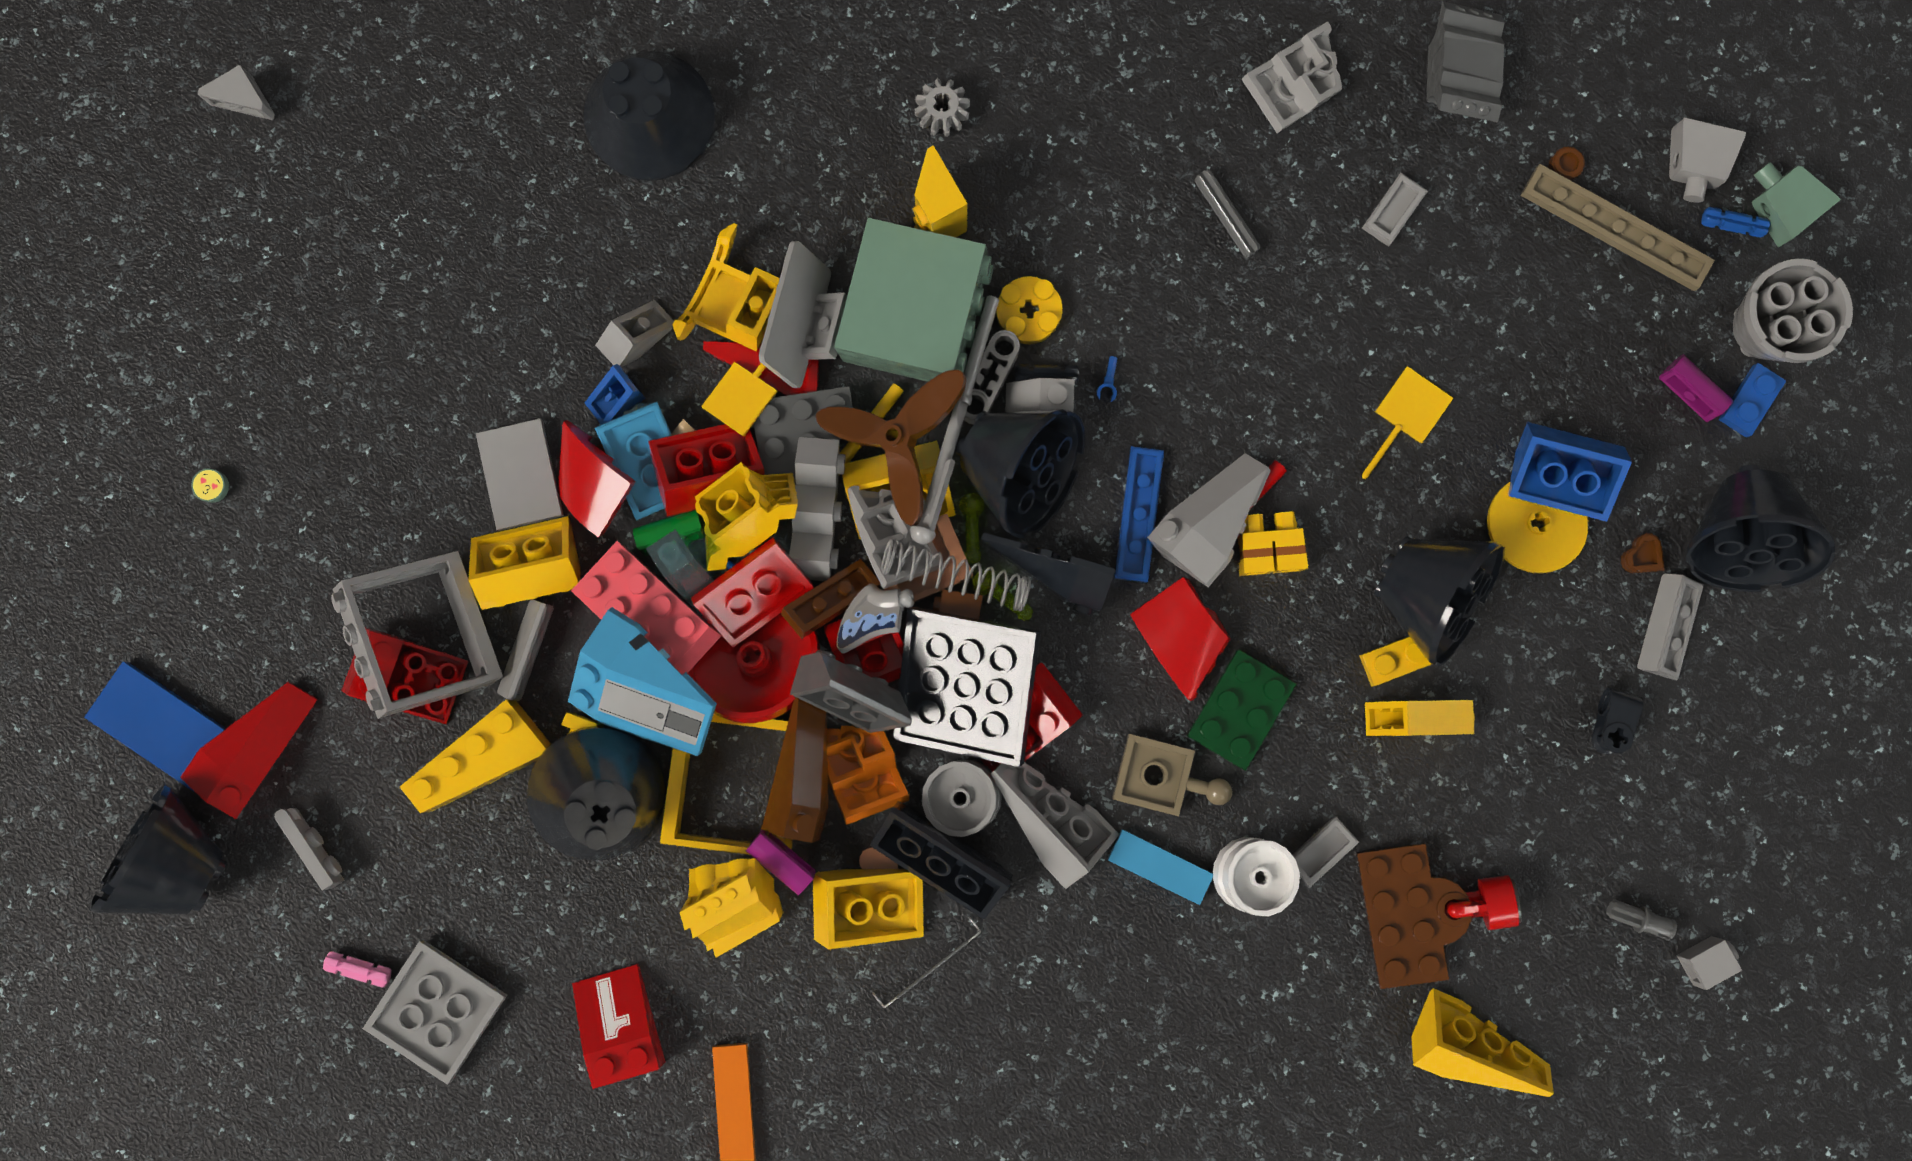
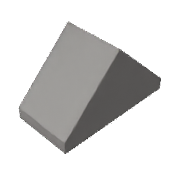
(237, 92)

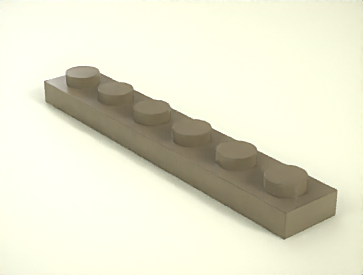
(1617, 227)

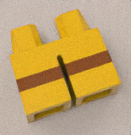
(1272, 550)

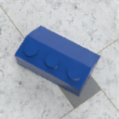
(1568, 471)

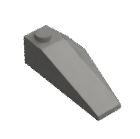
(1061, 831)

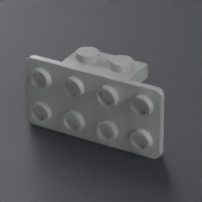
(802, 317)

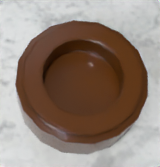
(1567, 162)

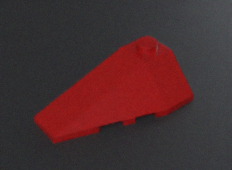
(239, 758)

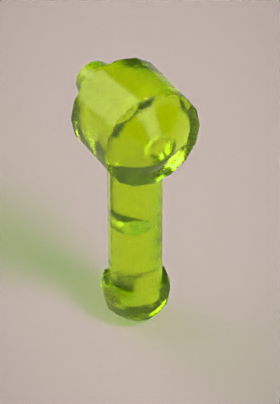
(972, 507)
(1027, 611)

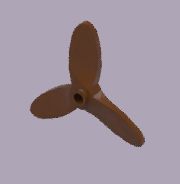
(900, 435)

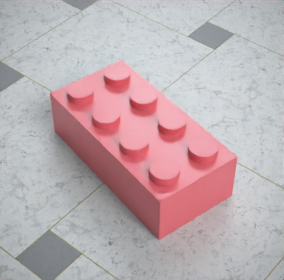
(636, 591)

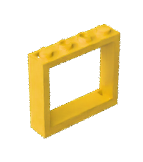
(675, 801)

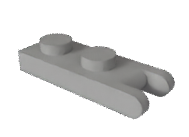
(309, 847)

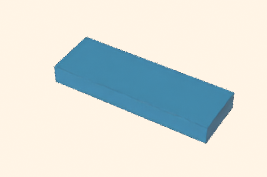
(1160, 867)

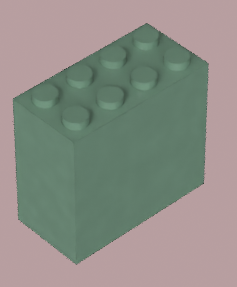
(913, 301)

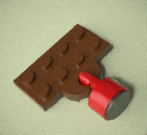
(1420, 913)

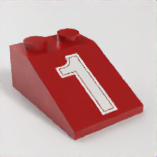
(616, 1026)

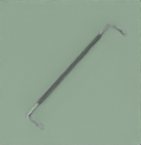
(932, 969)

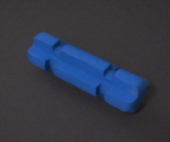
(1735, 222)

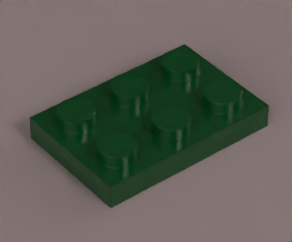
(1241, 710)

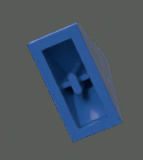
(613, 395)

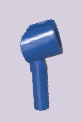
(1109, 379)

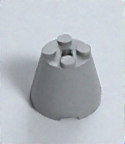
(1793, 313)

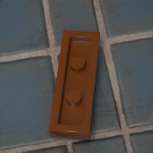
(828, 599)

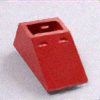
(409, 671)
(1049, 716)

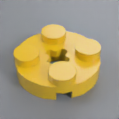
(1040, 294)

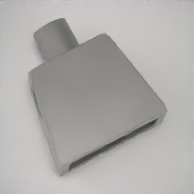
(1702, 156)

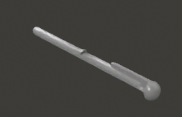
(924, 532)

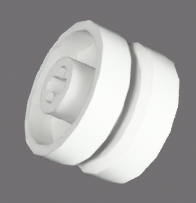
(1274, 870)

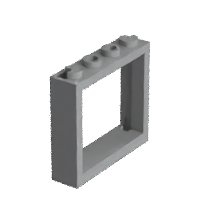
(465, 613)

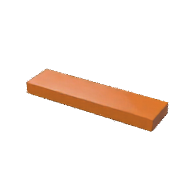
(733, 1102)

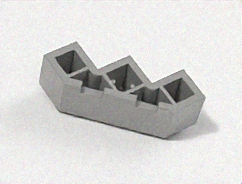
(816, 476)

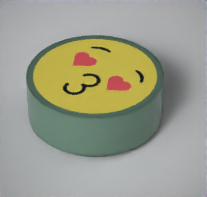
(210, 485)

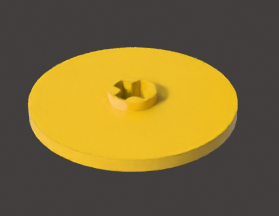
(1526, 546)

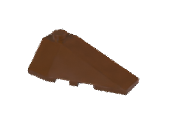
(800, 783)

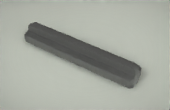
(1227, 213)

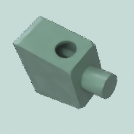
(1791, 201)

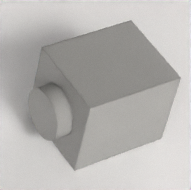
(1710, 962)

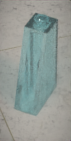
(681, 564)

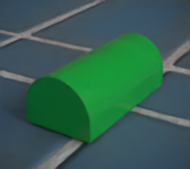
(688, 524)

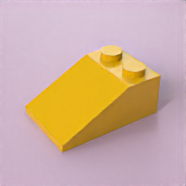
(866, 907)

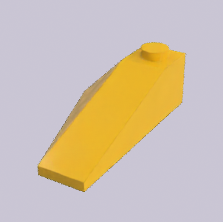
(1465, 1049)

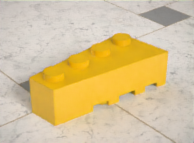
(485, 753)

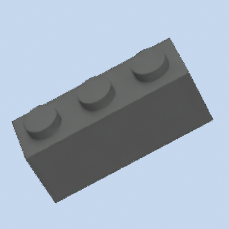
(849, 693)

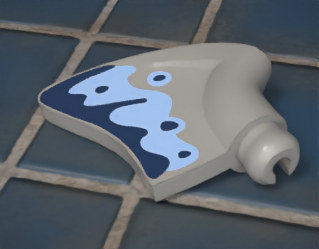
(871, 615)

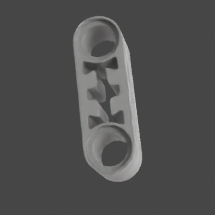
(1001, 373)

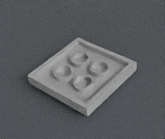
(435, 1011)

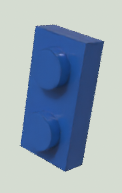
(1752, 400)

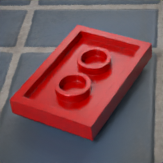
(752, 592)

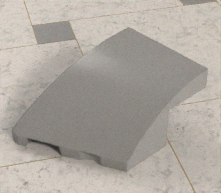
(1296, 79)
(877, 524)

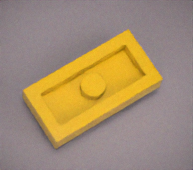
(1393, 661)

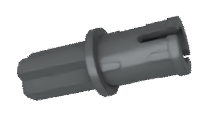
(1642, 919)

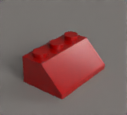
(695, 460)

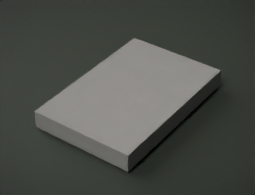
(519, 474)

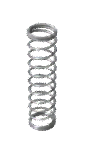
(1023, 583)

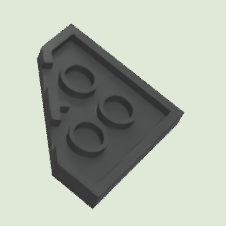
(790, 418)

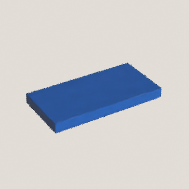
(152, 720)

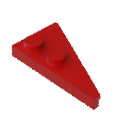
(749, 359)

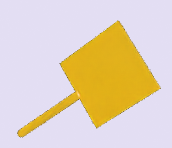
(739, 398)
(1412, 407)

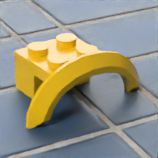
(729, 299)

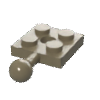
(1170, 791)

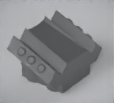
(1466, 62)

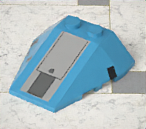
(637, 689)

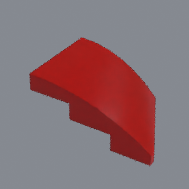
(589, 482)
(1182, 634)

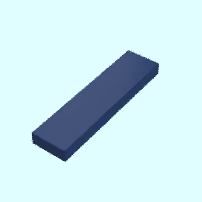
(1139, 514)

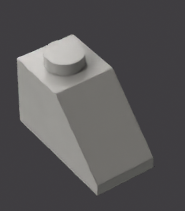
(634, 333)
(1040, 395)

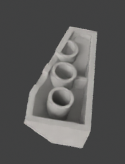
(1206, 524)

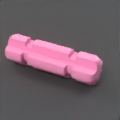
(357, 969)

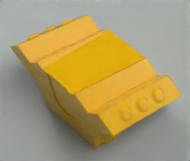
(743, 512)
(730, 903)

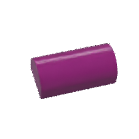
(1695, 388)
(781, 861)

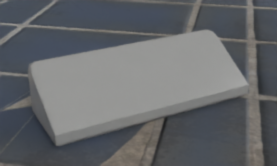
(1670, 626)
(525, 650)

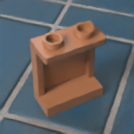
(948, 545)

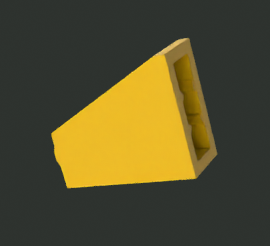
(1419, 718)

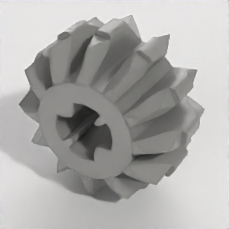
(939, 119)

